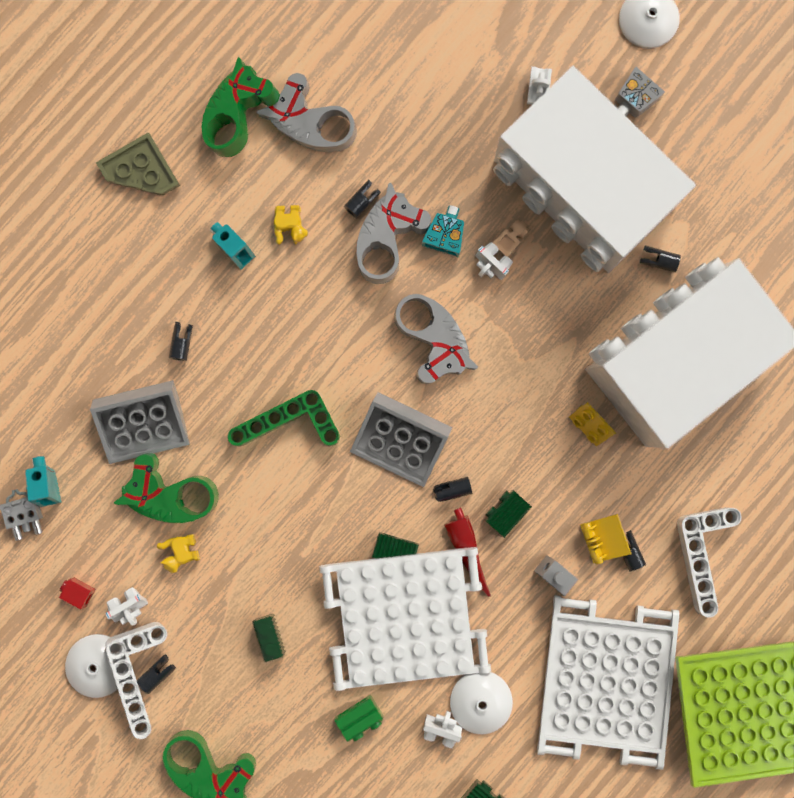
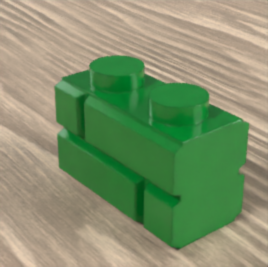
(359, 718)

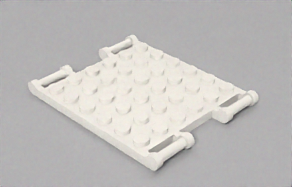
(405, 618)
(608, 682)

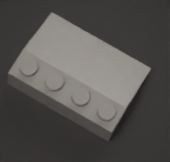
(140, 421)
(400, 439)

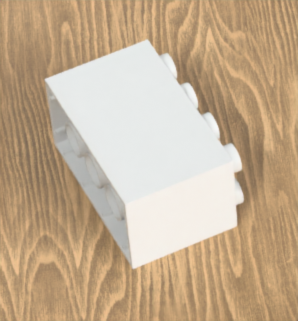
(589, 171)
(691, 352)

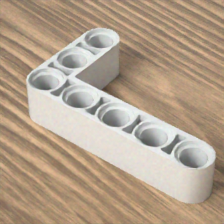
(690, 557)
(128, 675)

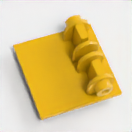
(591, 424)
(605, 539)

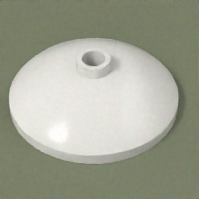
(647, 29)
(90, 652)
(472, 690)

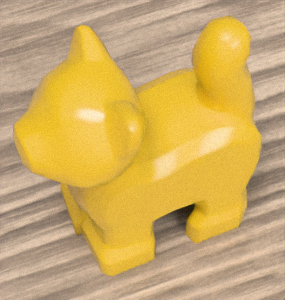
(288, 222)
(181, 551)

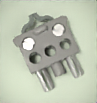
(15, 509)

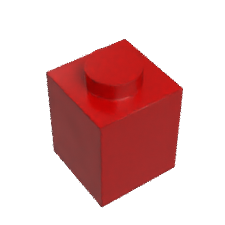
(76, 593)

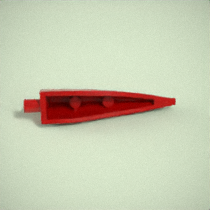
(463, 536)

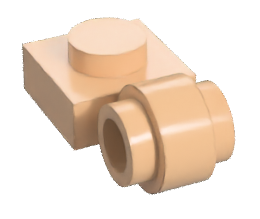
(507, 241)

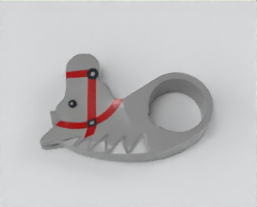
(303, 124)
(386, 219)
(448, 346)

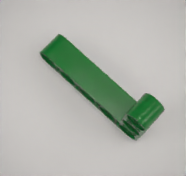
(286, 417)

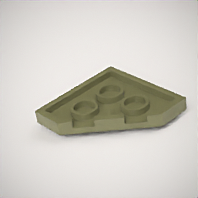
(139, 167)

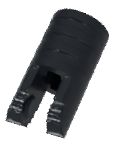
(360, 202)
(665, 260)
(180, 346)
(452, 489)
(635, 559)
(153, 676)

